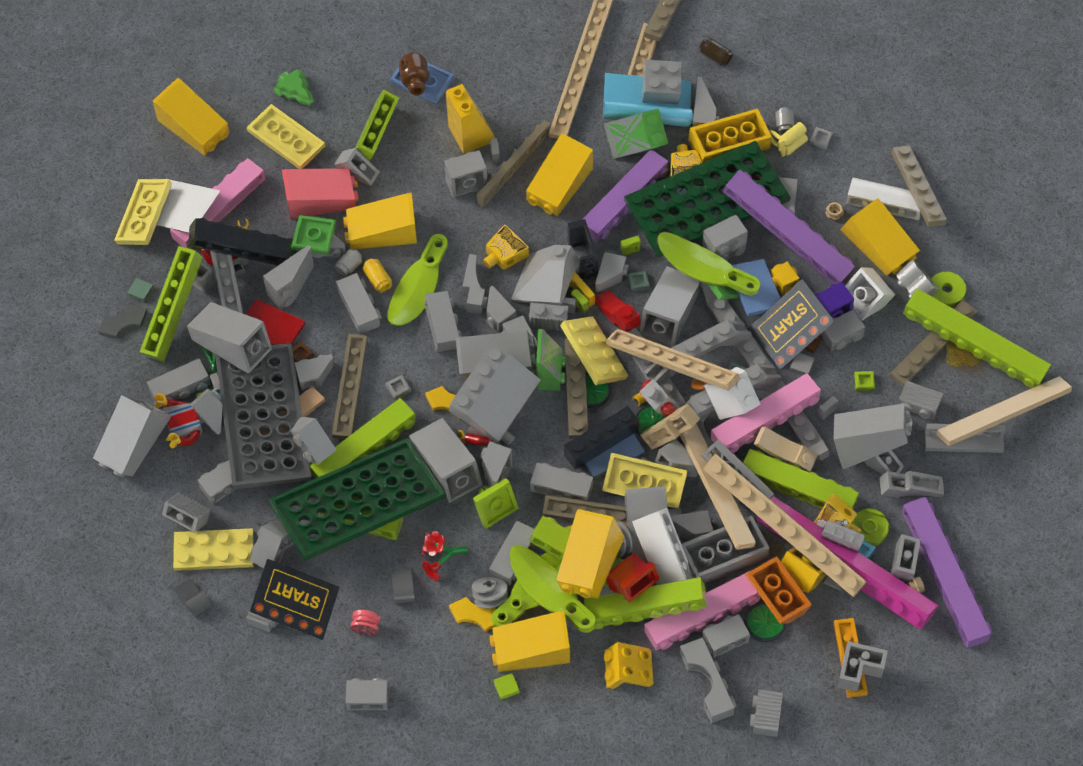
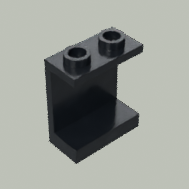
(578, 235)

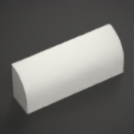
(895, 199)
(663, 547)

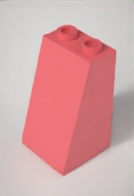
(319, 191)

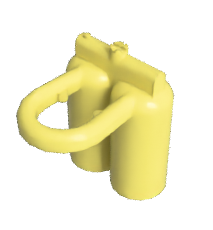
(790, 140)

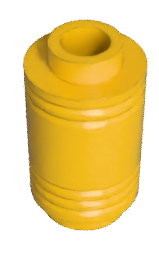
(377, 275)

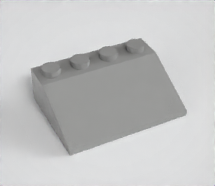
(494, 393)

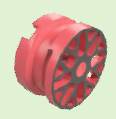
(365, 622)

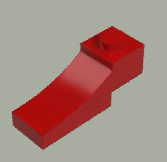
(618, 312)

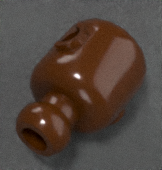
(414, 72)

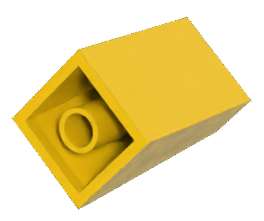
(190, 117)
(466, 120)
(560, 175)
(381, 223)
(880, 238)
(589, 554)
(531, 643)

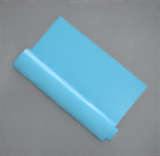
(624, 99)

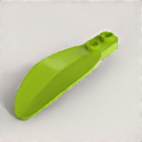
(705, 265)
(419, 280)
(540, 583)
(518, 594)

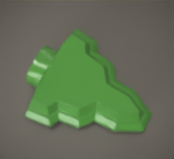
(294, 86)

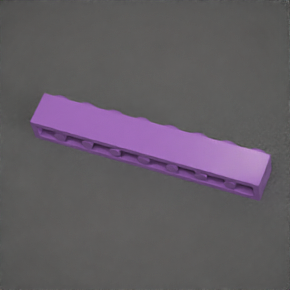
(788, 227)
(947, 573)

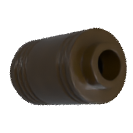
(716, 51)

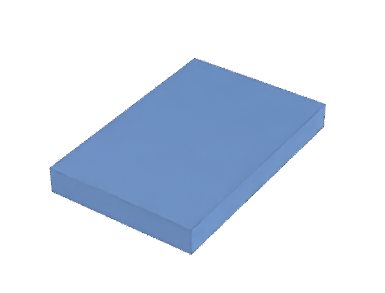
(436, 85)
(767, 292)
(628, 447)

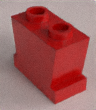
(632, 577)

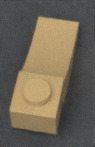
(670, 427)
(785, 449)

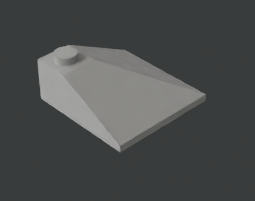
(546, 275)

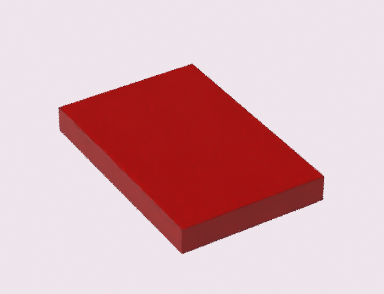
(280, 326)

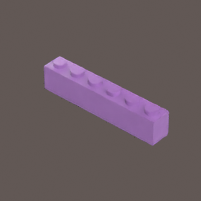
(612, 206)

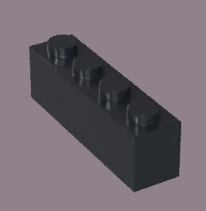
(601, 437)

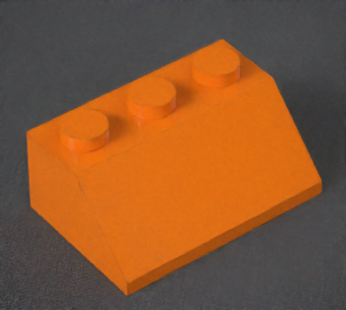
(779, 591)

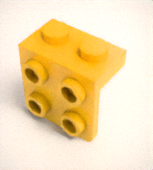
(628, 665)

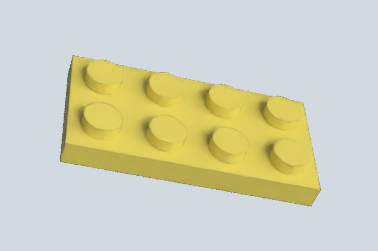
(286, 136)
(143, 212)
(593, 350)
(633, 473)
(213, 549)

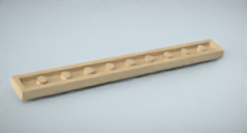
(580, 68)
(785, 525)

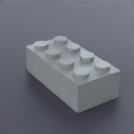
(716, 556)

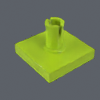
(495, 503)

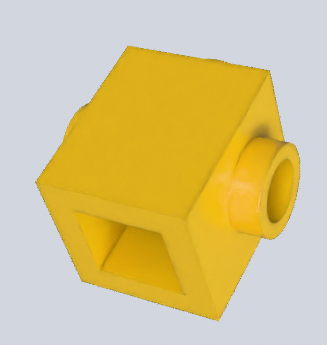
(784, 277)

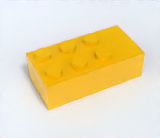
(729, 134)

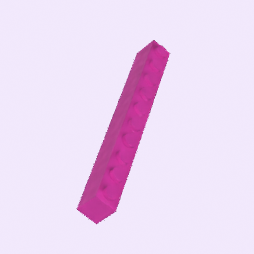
(880, 583)

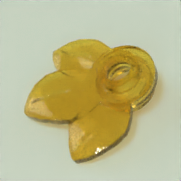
(958, 356)

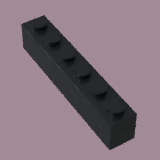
(239, 242)

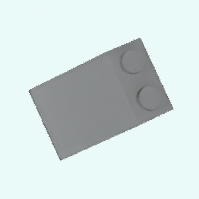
(289, 277)

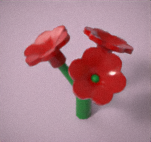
(435, 544)

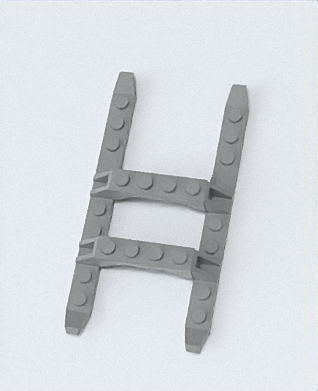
(760, 372)

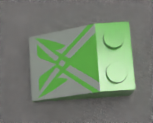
(635, 133)
(549, 363)

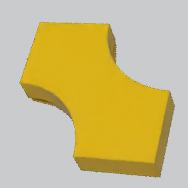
(439, 398)
(466, 611)

